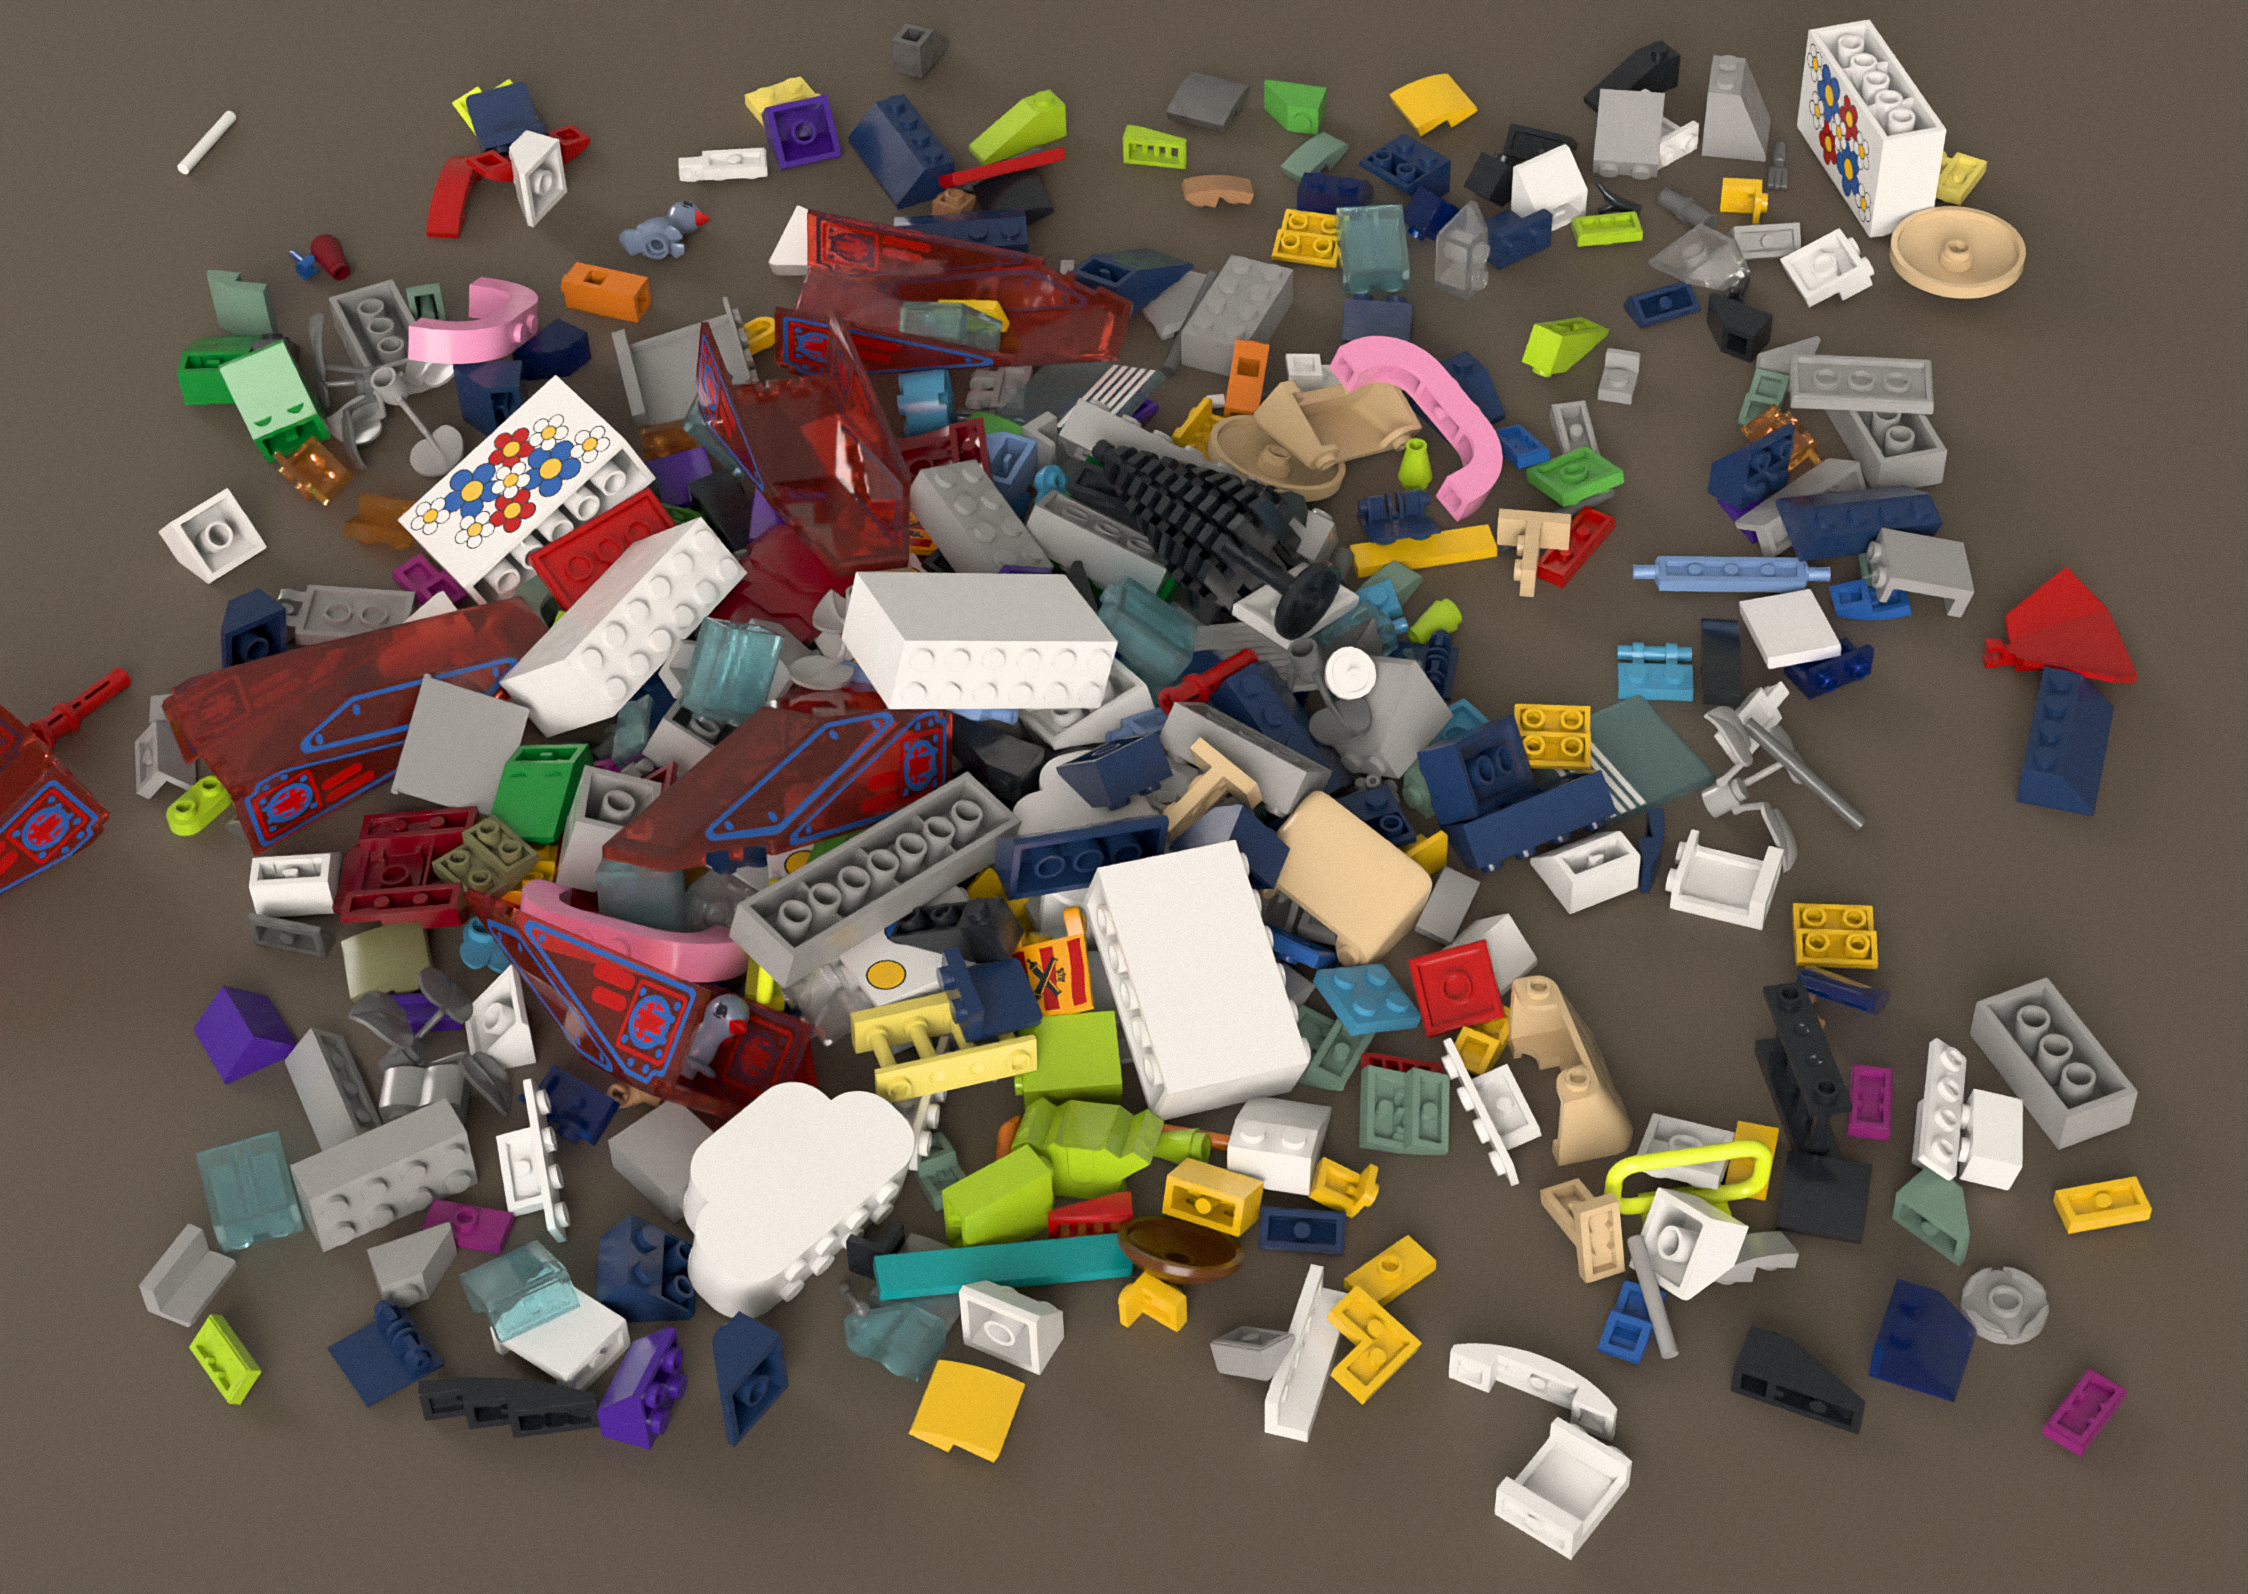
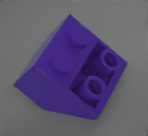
(644, 1390)

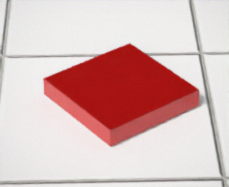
(1457, 988)

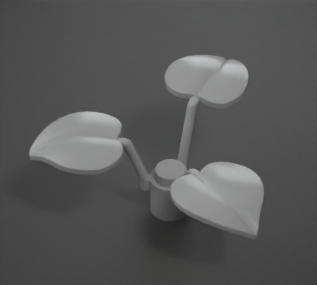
(430, 456)
(820, 671)
(1730, 793)

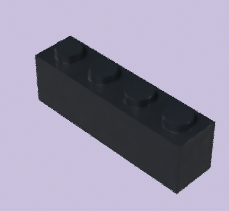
(723, 508)

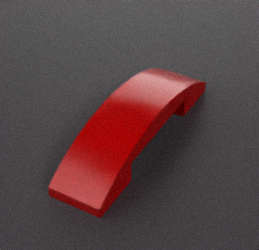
(499, 168)
(450, 197)

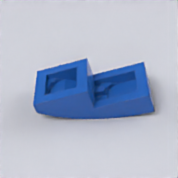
(1859, 602)
(1628, 1326)

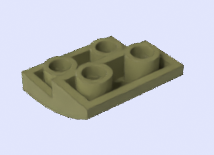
(489, 859)
(386, 959)

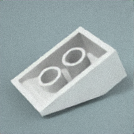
(1068, 727)
(1278, 1142)

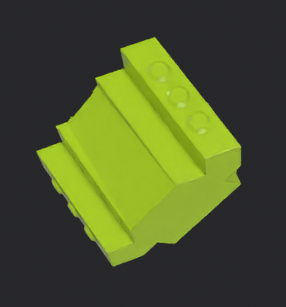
(1089, 1144)

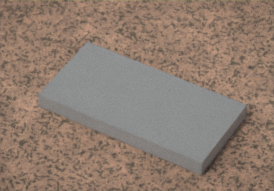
(1861, 384)

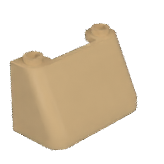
(1337, 425)
(1350, 879)
(1552, 1032)

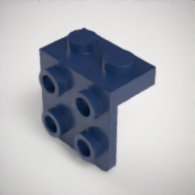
(502, 117)
(1517, 237)
(987, 997)

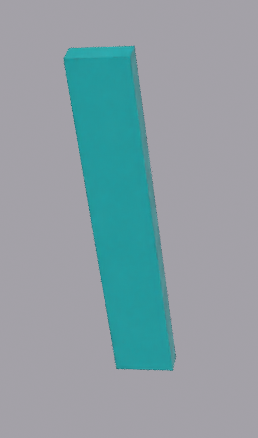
(1003, 1264)

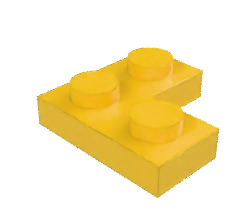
(1379, 1341)

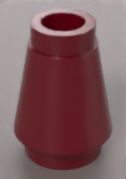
(330, 256)

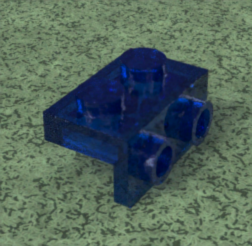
(1829, 674)
(576, 1106)

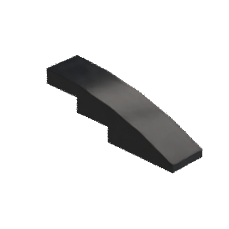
(1721, 662)
(526, 1405)

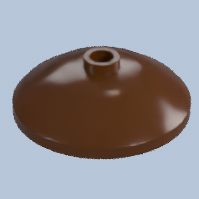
(1179, 1250)

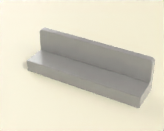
(1827, 477)
(331, 1088)

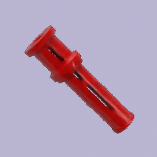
(1201, 686)
(68, 716)

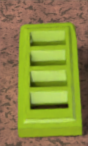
(1146, 137)

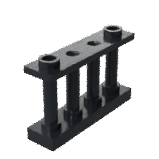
(1801, 1072)

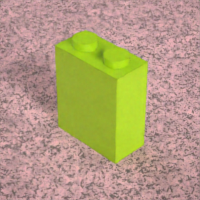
(1074, 1060)
(1000, 1201)

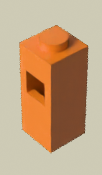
(606, 292)
(1246, 378)

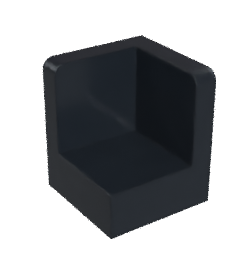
(862, 1250)

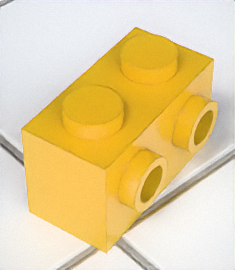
(1212, 1197)

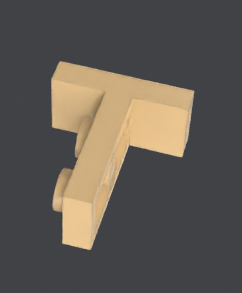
(1529, 533)
(1209, 789)
(1591, 1225)

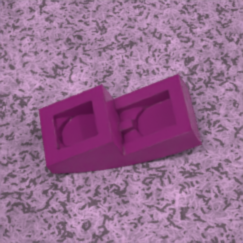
(421, 577)

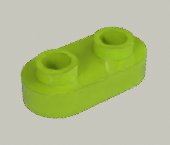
(198, 806)

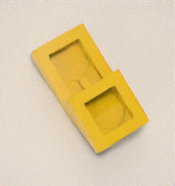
(1483, 1044)

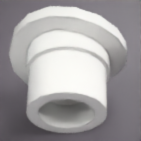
(1349, 673)

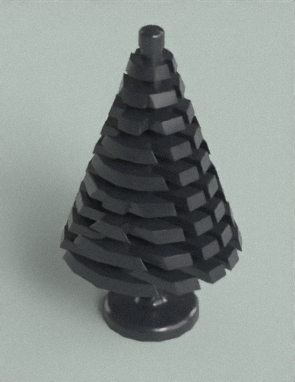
(1220, 535)

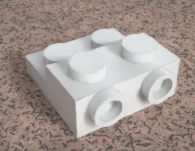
(1828, 268)
(1671, 1134)

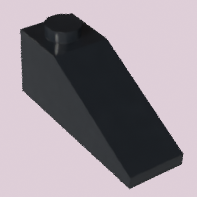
(1647, 68)
(997, 760)
(1790, 1378)

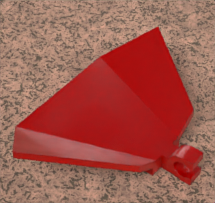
(2065, 630)

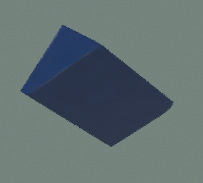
(1662, 304)
(1302, 1230)

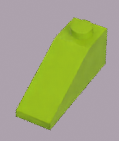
(1026, 125)
(1561, 344)

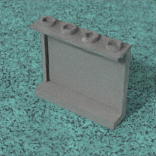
(662, 369)

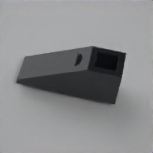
(979, 927)

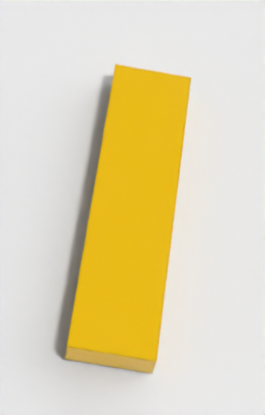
(1437, 550)

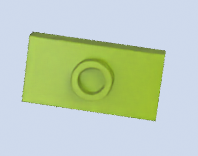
(1606, 229)
(225, 1359)

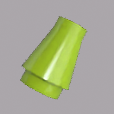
(1415, 466)
(1438, 616)
(1183, 1144)

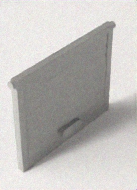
(1234, 637)
(458, 746)

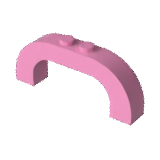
(505, 323)
(1442, 400)
(691, 956)

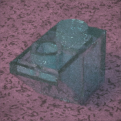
(898, 1337)

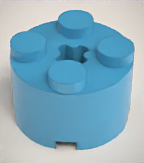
(926, 401)

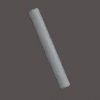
(1652, 1297)

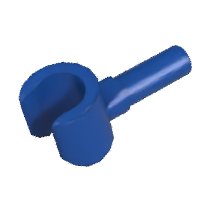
(304, 265)

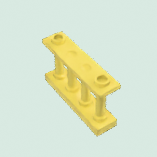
(917, 1022)

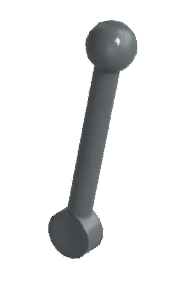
(861, 1308)

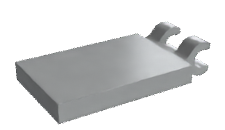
(339, 612)

